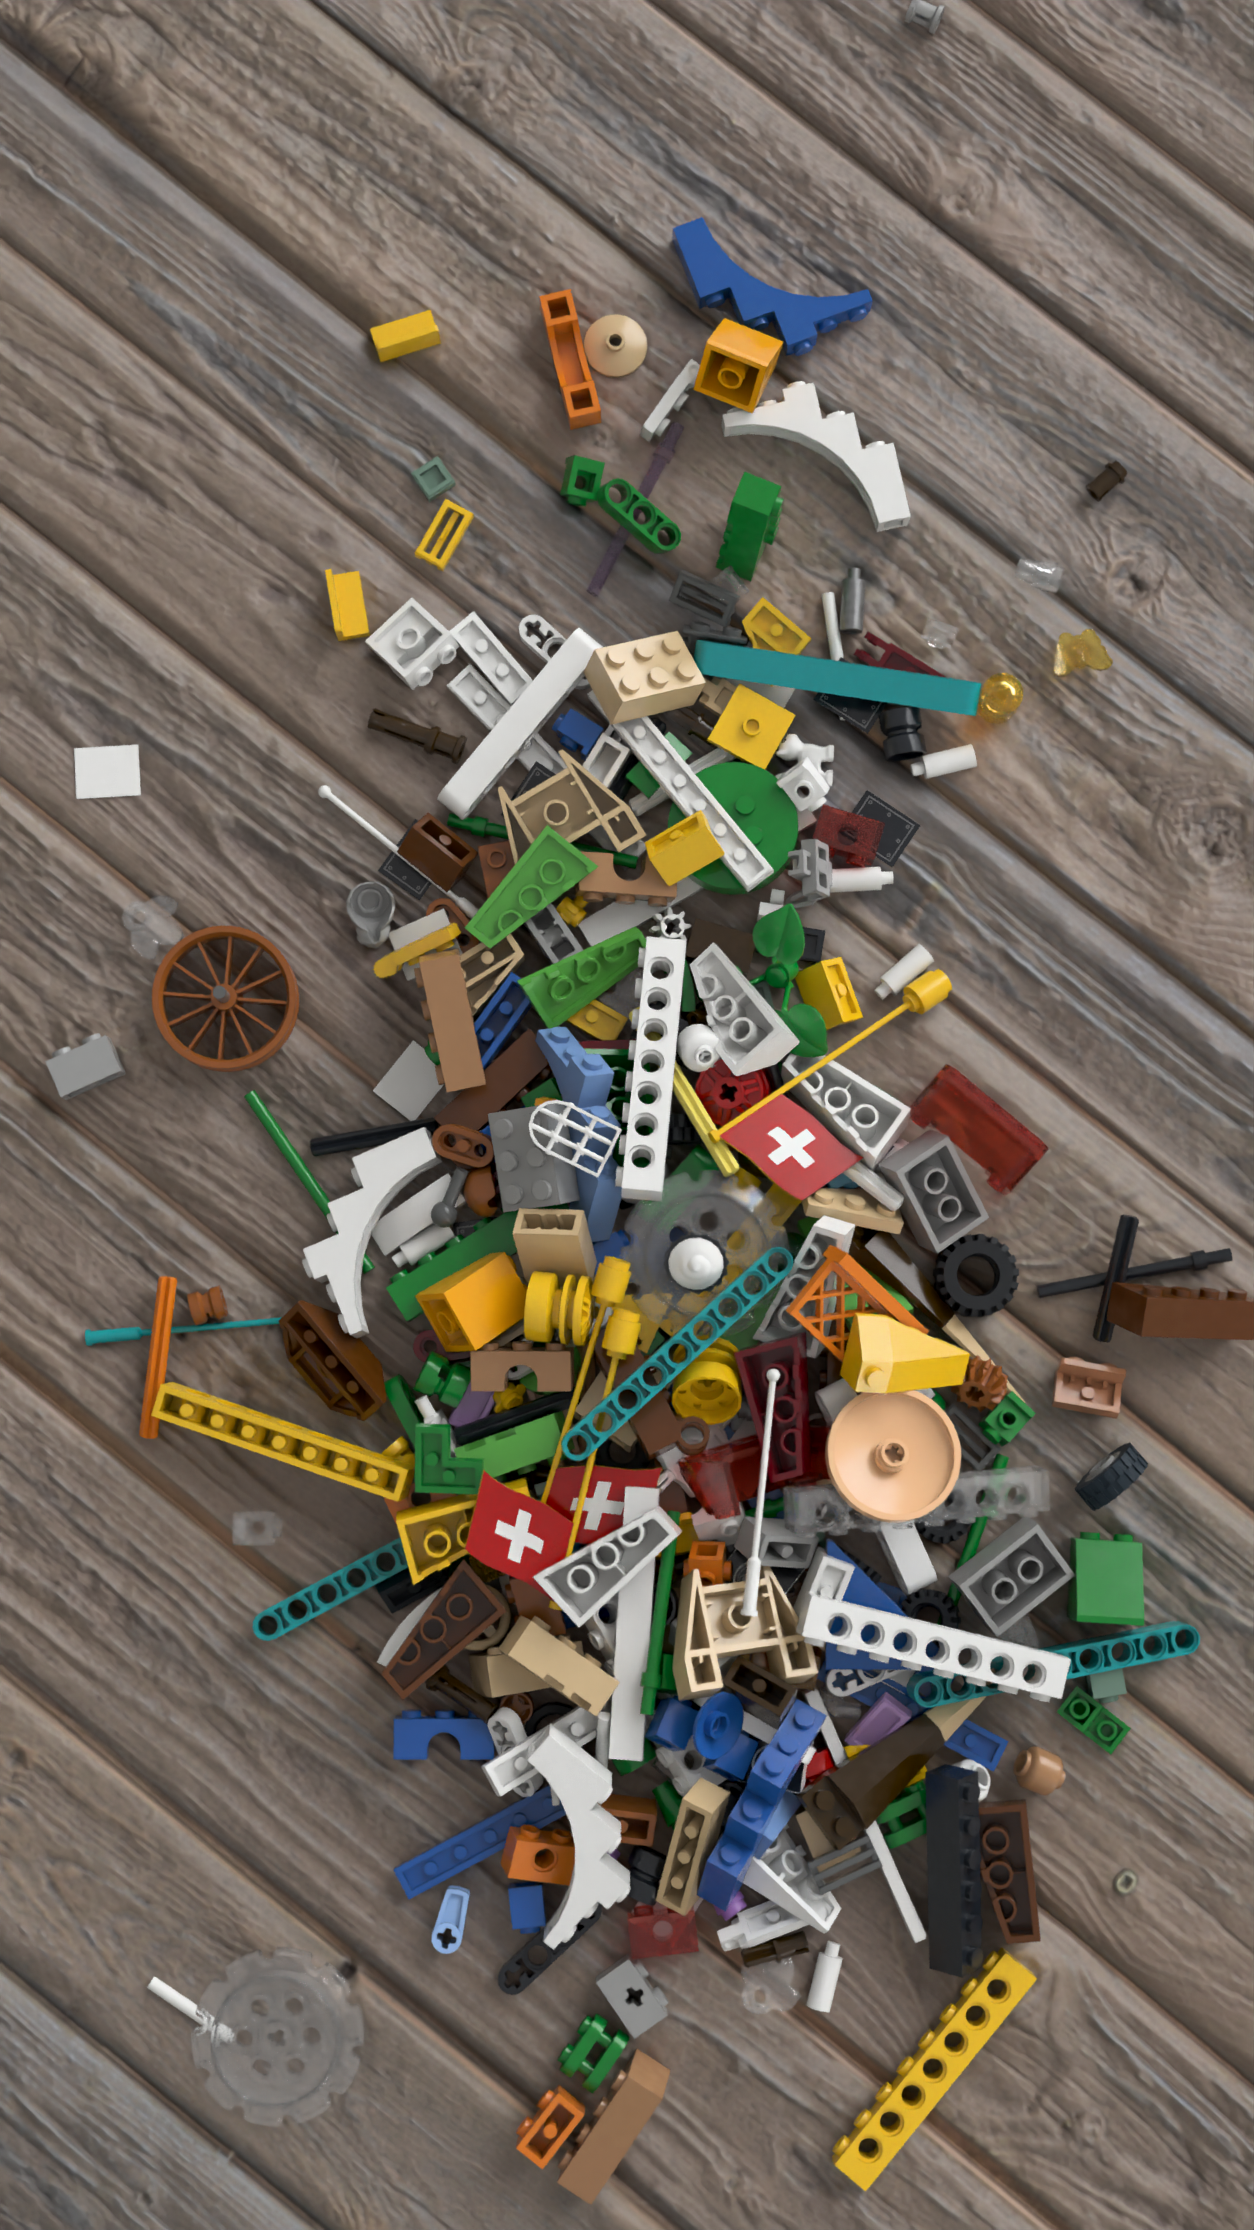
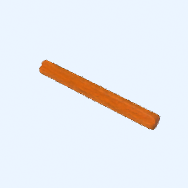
(158, 1353)

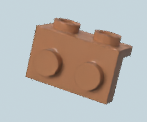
(1088, 1387)

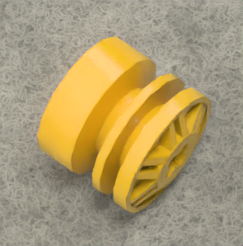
(553, 1308)
(709, 1384)

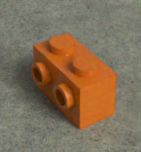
(550, 2127)

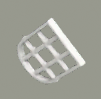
(588, 1133)

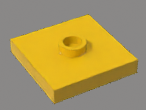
(751, 727)

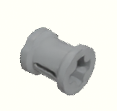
(925, 14)

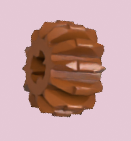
(982, 1384)

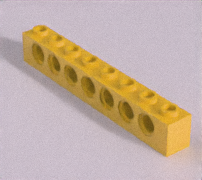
(284, 1441)
(866, 2166)

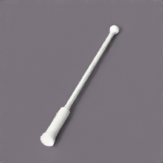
(461, 902)
(754, 1562)

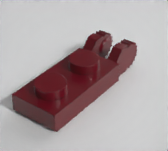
(894, 658)

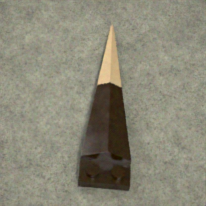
(888, 1261)
(864, 1785)

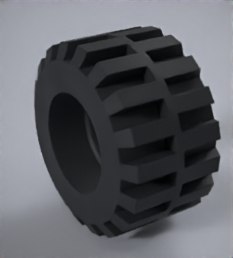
(1004, 1275)

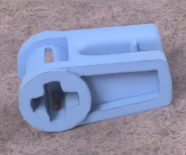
(451, 1916)

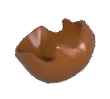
(480, 1191)

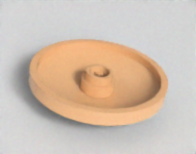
(893, 1455)

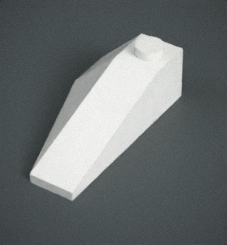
(747, 1026)
(787, 1881)

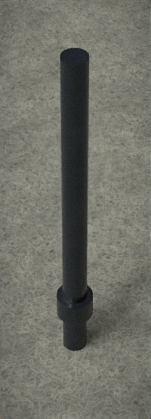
(1197, 1261)

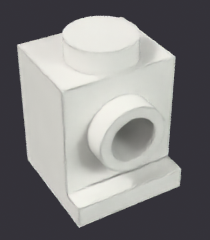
(807, 775)

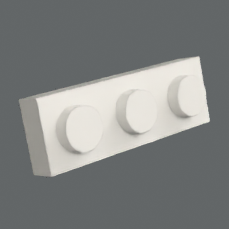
(491, 657)

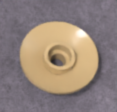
(615, 360)

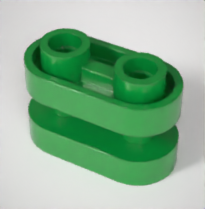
(902, 1833)
(573, 2057)

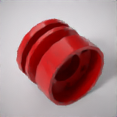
(713, 1084)

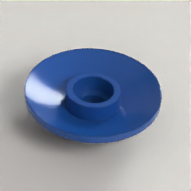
(718, 1725)

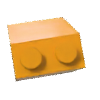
(737, 365)
(475, 1303)

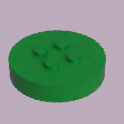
(759, 810)

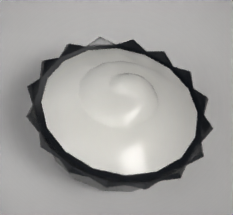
(696, 1263)

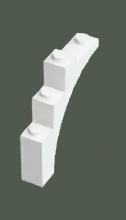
(836, 437)
(354, 1216)
(579, 1785)

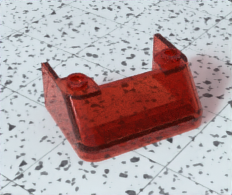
(978, 1128)
(732, 1472)

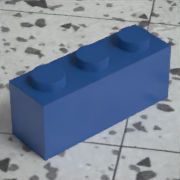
(500, 1018)

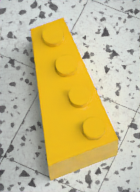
(438, 1531)

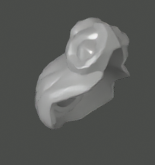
(371, 910)

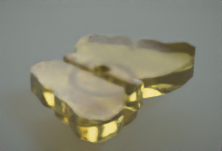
(1092, 654)

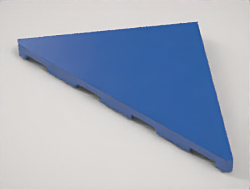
(866, 1593)

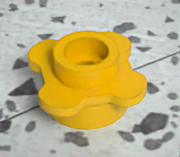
(509, 1398)

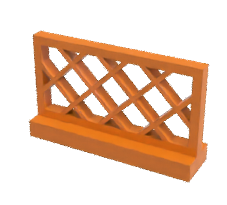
(858, 1282)

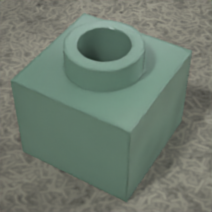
(1106, 1685)

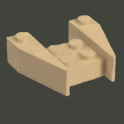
(570, 805)
(714, 1628)

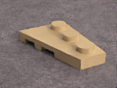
(854, 1207)

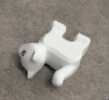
(794, 749)

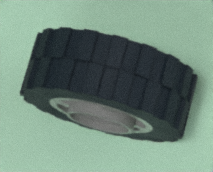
(1111, 1476)

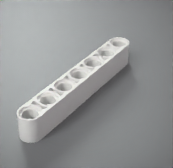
(519, 725)
(901, 1546)

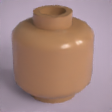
(1039, 1770)

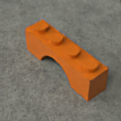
(569, 359)

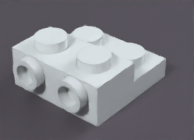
(413, 644)

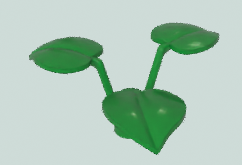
(782, 938)

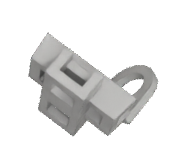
(814, 870)

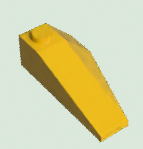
(898, 1358)

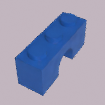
(674, 1726)
(415, 1730)

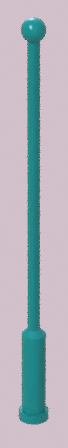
(136, 1333)

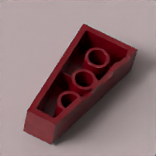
(790, 1427)

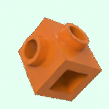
(711, 1562)

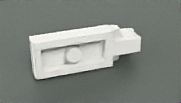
(674, 398)
(758, 1926)

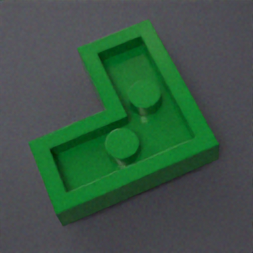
(437, 1470)

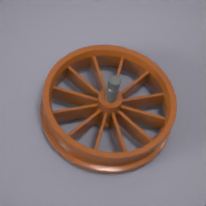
(225, 998)

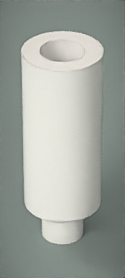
(945, 762)
(859, 879)
(904, 971)
(423, 1244)
(825, 1978)

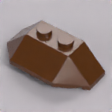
(333, 1361)

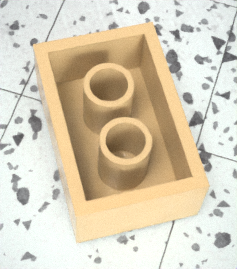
(644, 677)

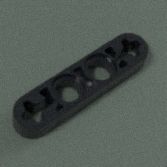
(526, 1979)

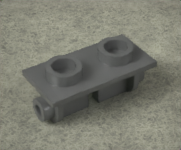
(702, 631)

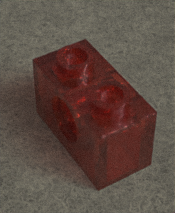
(865, 830)
(647, 1944)

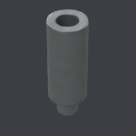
(852, 603)

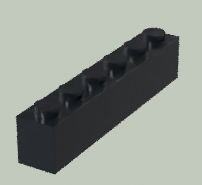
(953, 1870)

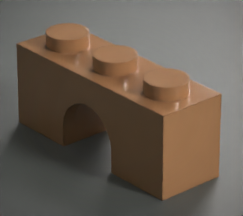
(605, 883)
(550, 1363)

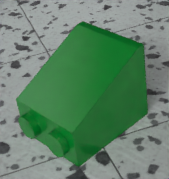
(1106, 1580)

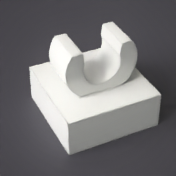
(776, 903)

